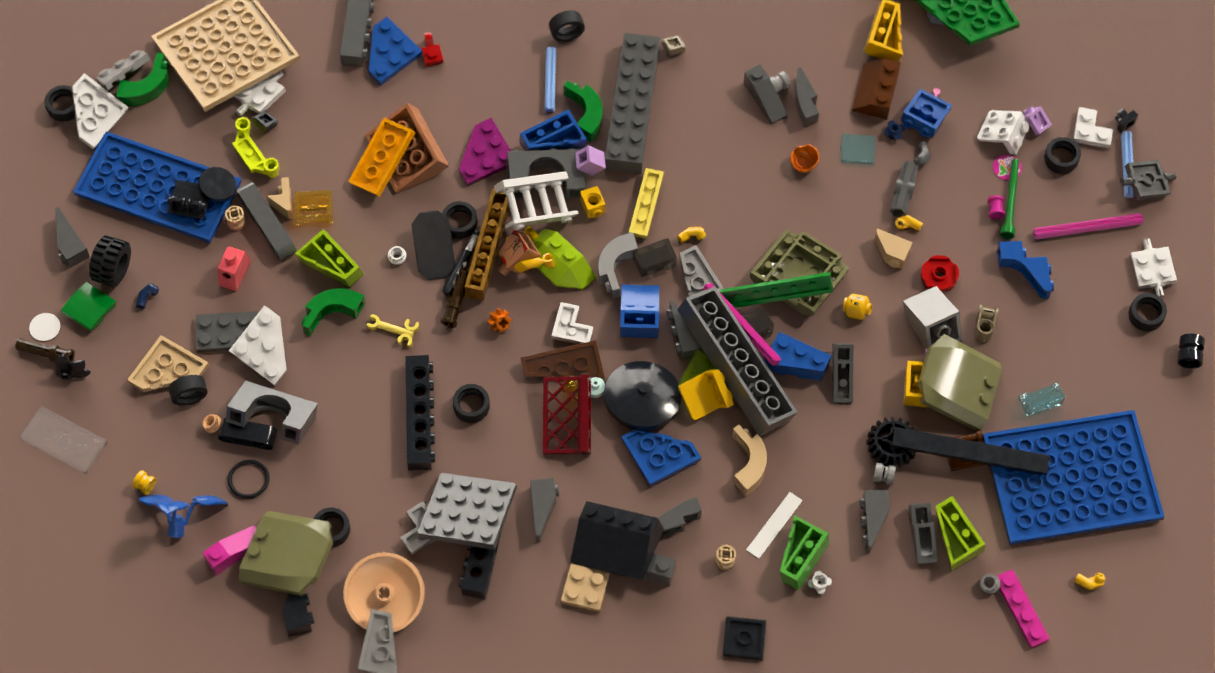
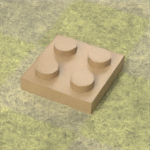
(585, 588)

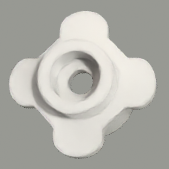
(819, 576)

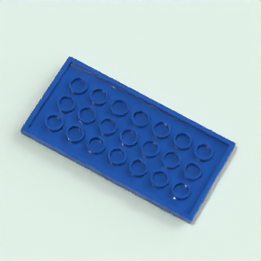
(141, 179)

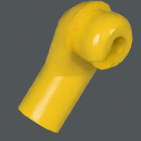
(908, 221)
(691, 231)
(1090, 583)

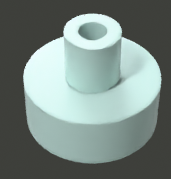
(597, 387)

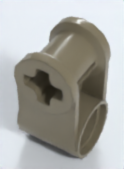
(985, 320)

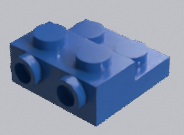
(925, 113)

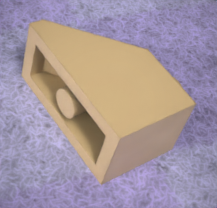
(892, 248)

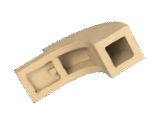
(752, 474)

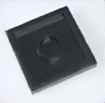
(744, 638)

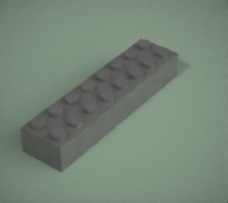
(632, 103)
(738, 360)

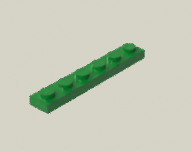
(778, 290)

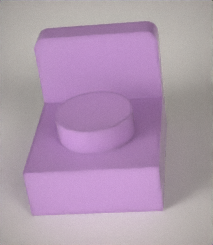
(1037, 119)

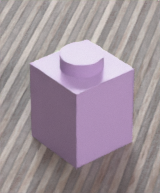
(590, 160)

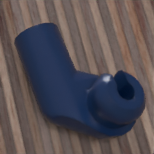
(144, 293)

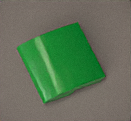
(88, 306)

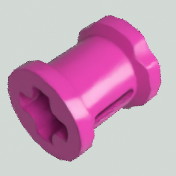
(996, 207)

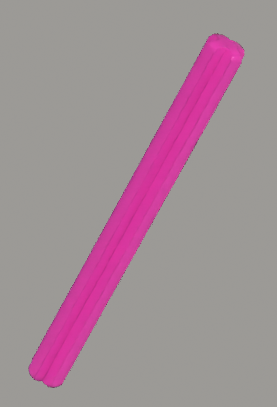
(1088, 226)
(759, 343)

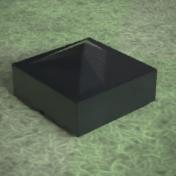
(264, 121)

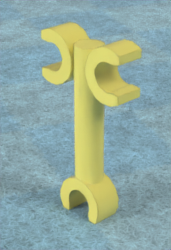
(405, 333)

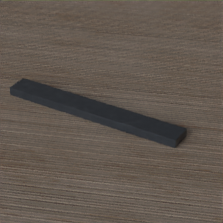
(970, 451)

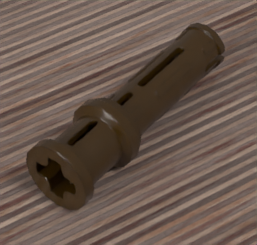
(454, 307)
(43, 350)

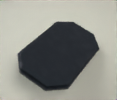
(433, 245)

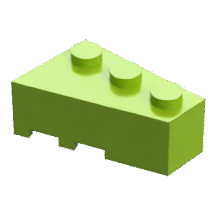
(958, 534)

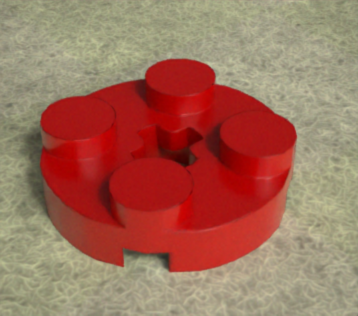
(947, 267)

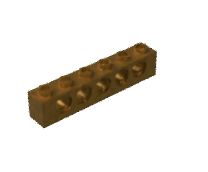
(487, 246)

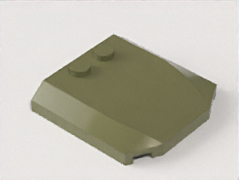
(800, 256)
(959, 382)
(286, 553)

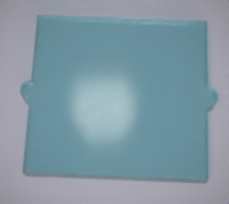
(858, 148)

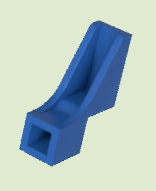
(1034, 269)

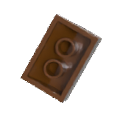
(876, 88)

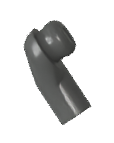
(924, 155)

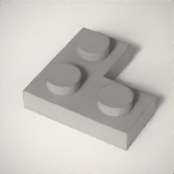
(411, 538)

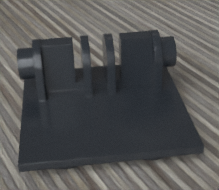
(187, 200)

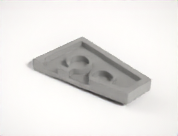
(379, 646)

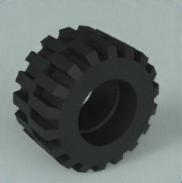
(109, 261)

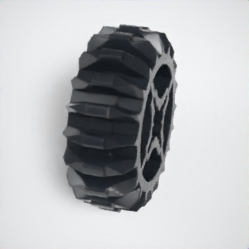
(877, 443)

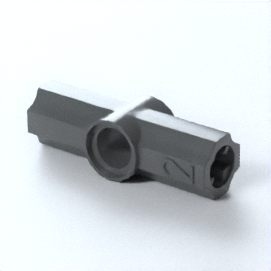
(904, 189)

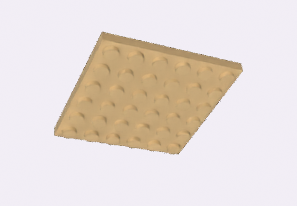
(225, 49)

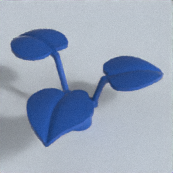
(167, 506)

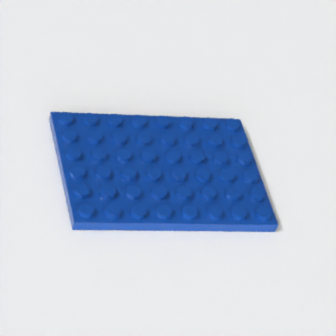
(1093, 479)

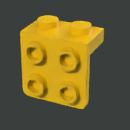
(705, 393)

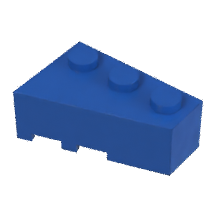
(554, 133)
(798, 359)

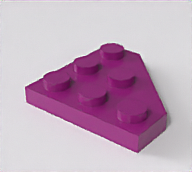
(484, 153)

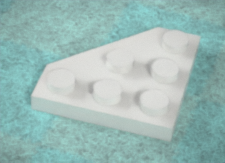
(95, 110)
(263, 346)

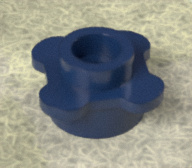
(894, 135)

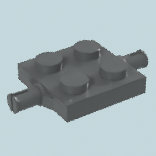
(1147, 179)

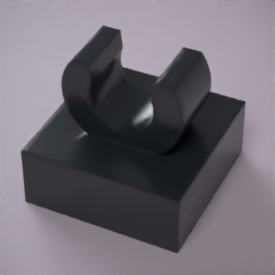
(1125, 119)

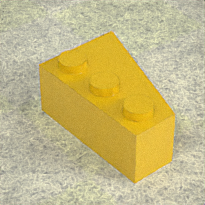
(885, 34)

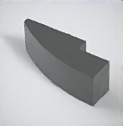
(805, 99)
(675, 518)
(923, 533)

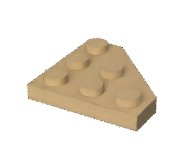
(165, 364)

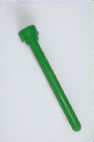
(1008, 230)

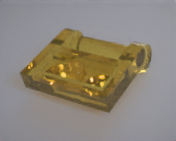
(313, 201)

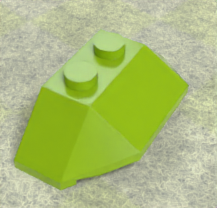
(570, 266)

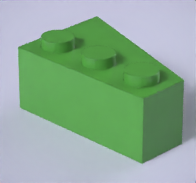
(802, 552)

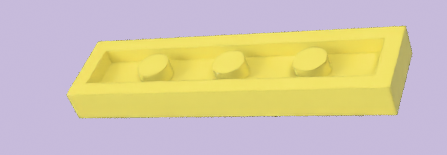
(646, 203)

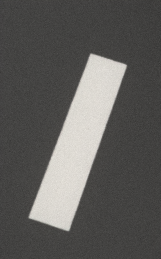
(774, 525)

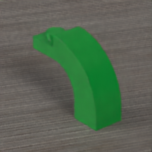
(148, 89)
(592, 120)
(331, 301)

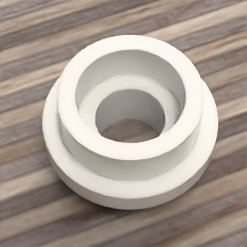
(397, 251)

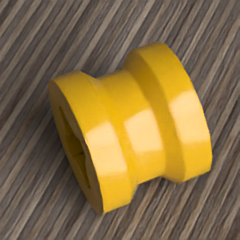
(144, 482)

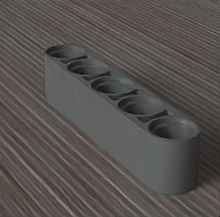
(266, 221)

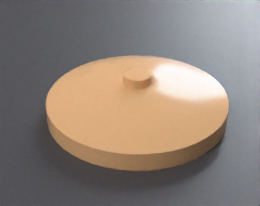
(387, 585)

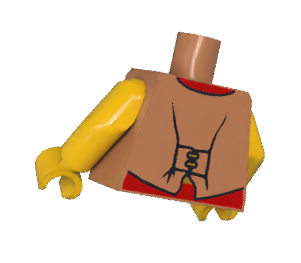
(521, 254)

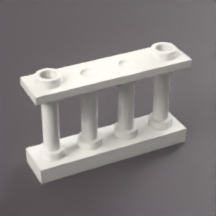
(538, 182)

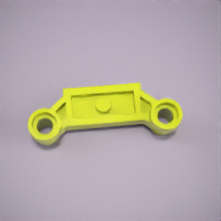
(250, 153)

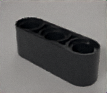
(250, 435)

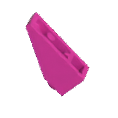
(228, 550)

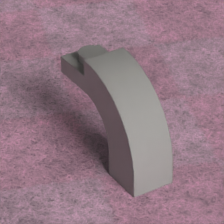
(612, 255)

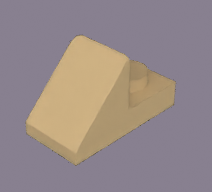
(282, 202)

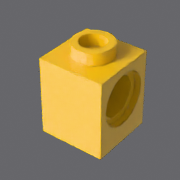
(592, 195)

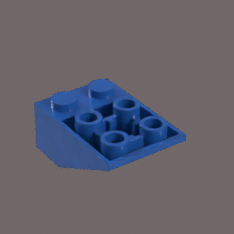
(639, 311)

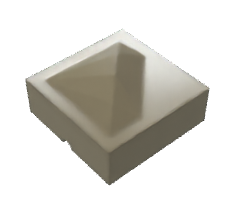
(673, 45)

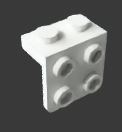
(1006, 128)

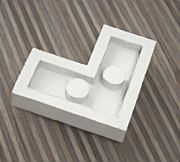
(1088, 133)
(566, 327)

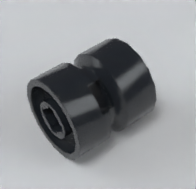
(1191, 351)

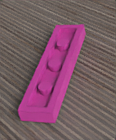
(1022, 609)

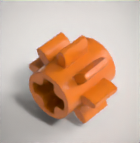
(499, 320)

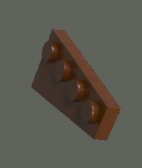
(565, 361)

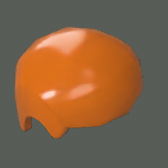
(804, 158)

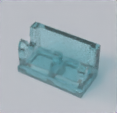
(1042, 399)

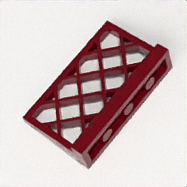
(583, 419)

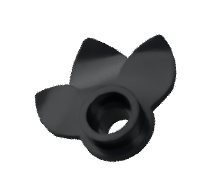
(68, 370)

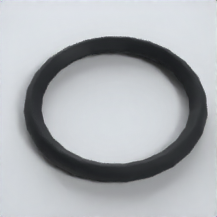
(254, 494)

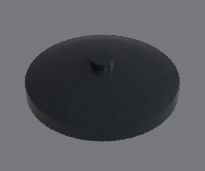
(642, 395)

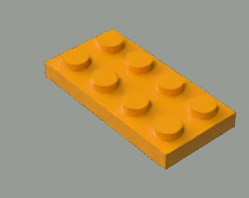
(381, 157)

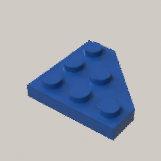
(390, 51)
(659, 454)

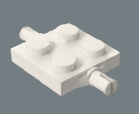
(261, 95)
(1153, 268)

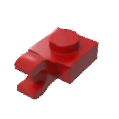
(431, 53)

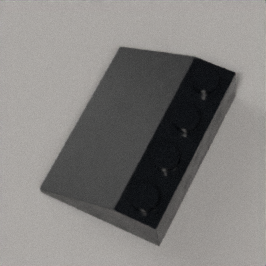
(615, 540)

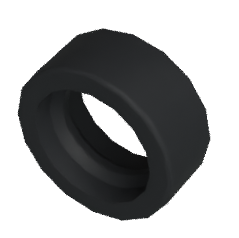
(568, 33)
(52, 95)
(1066, 143)
(460, 206)
(1154, 300)
(187, 390)
(471, 417)
(337, 513)

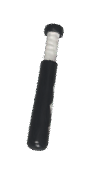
(461, 264)

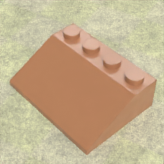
(422, 157)

